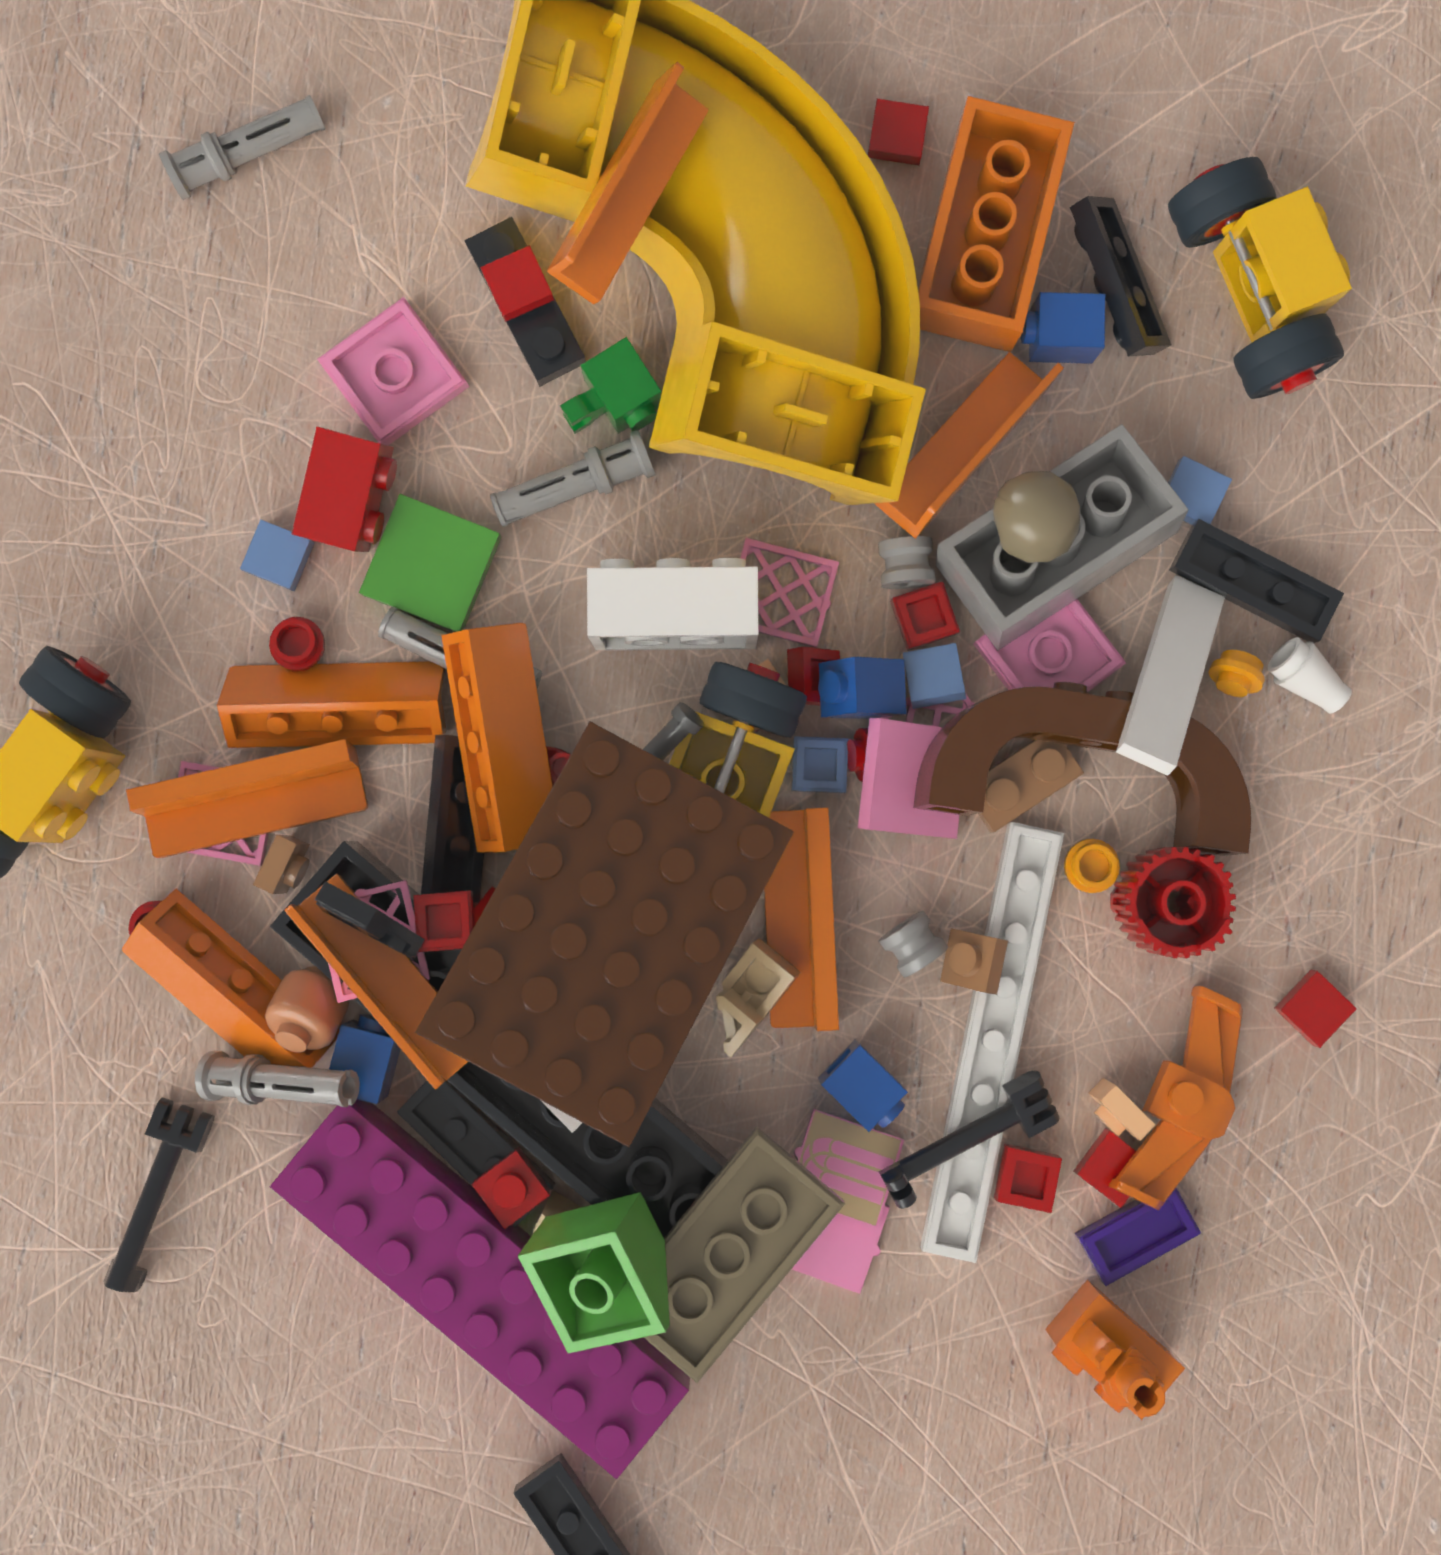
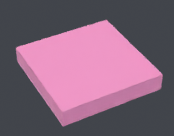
(393, 372)
(1056, 650)
(890, 781)

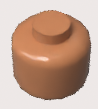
(305, 1011)

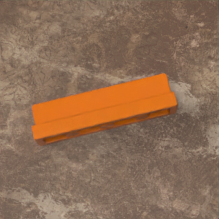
(628, 188)
(966, 442)
(332, 703)
(498, 731)
(251, 798)
(802, 921)
(212, 977)
(383, 982)

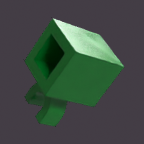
(618, 388)

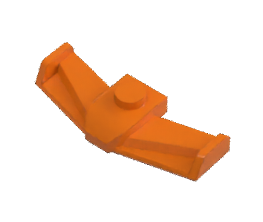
(1188, 1100)

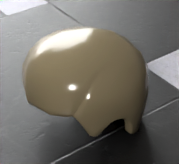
(1036, 516)

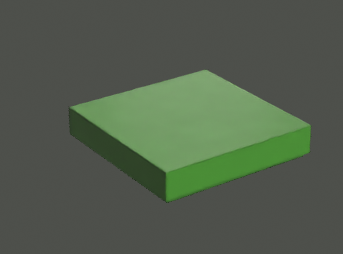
(430, 564)

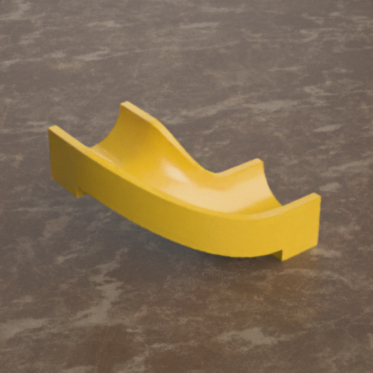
(767, 236)

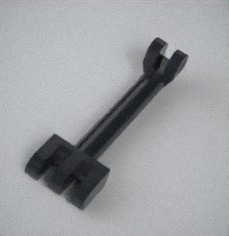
(1027, 1105)
(123, 1271)

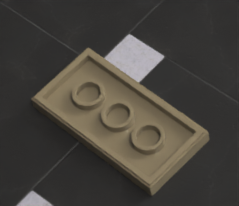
(738, 1248)

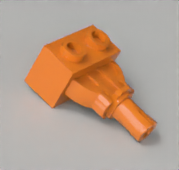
(1115, 1351)

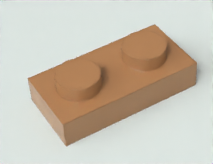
(1026, 780)

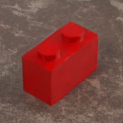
(344, 491)

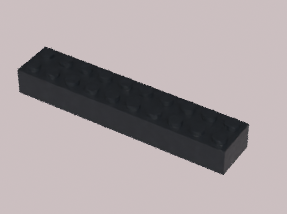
(666, 1156)

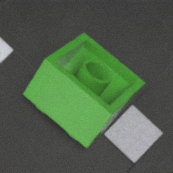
(600, 1273)

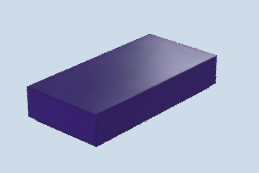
(1136, 1236)

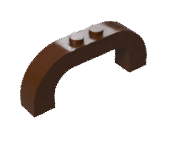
(1206, 782)

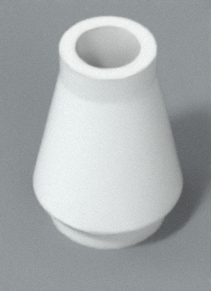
(1308, 674)

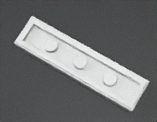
(1171, 676)

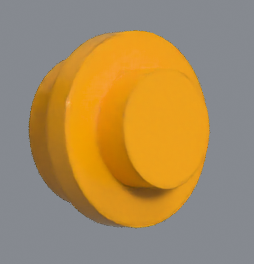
(1237, 673)
(1091, 865)

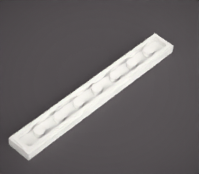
(993, 1039)

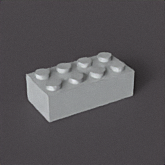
(1122, 517)

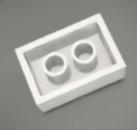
(672, 605)

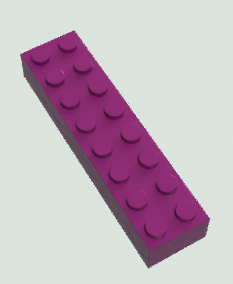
(462, 1272)

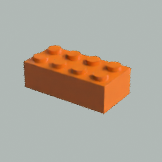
(992, 223)

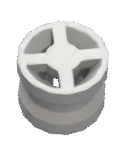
(906, 562)
(913, 944)

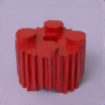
(1203, 902)

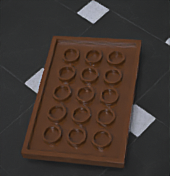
(606, 934)

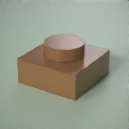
(283, 865)
(974, 961)

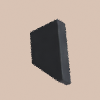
(368, 920)

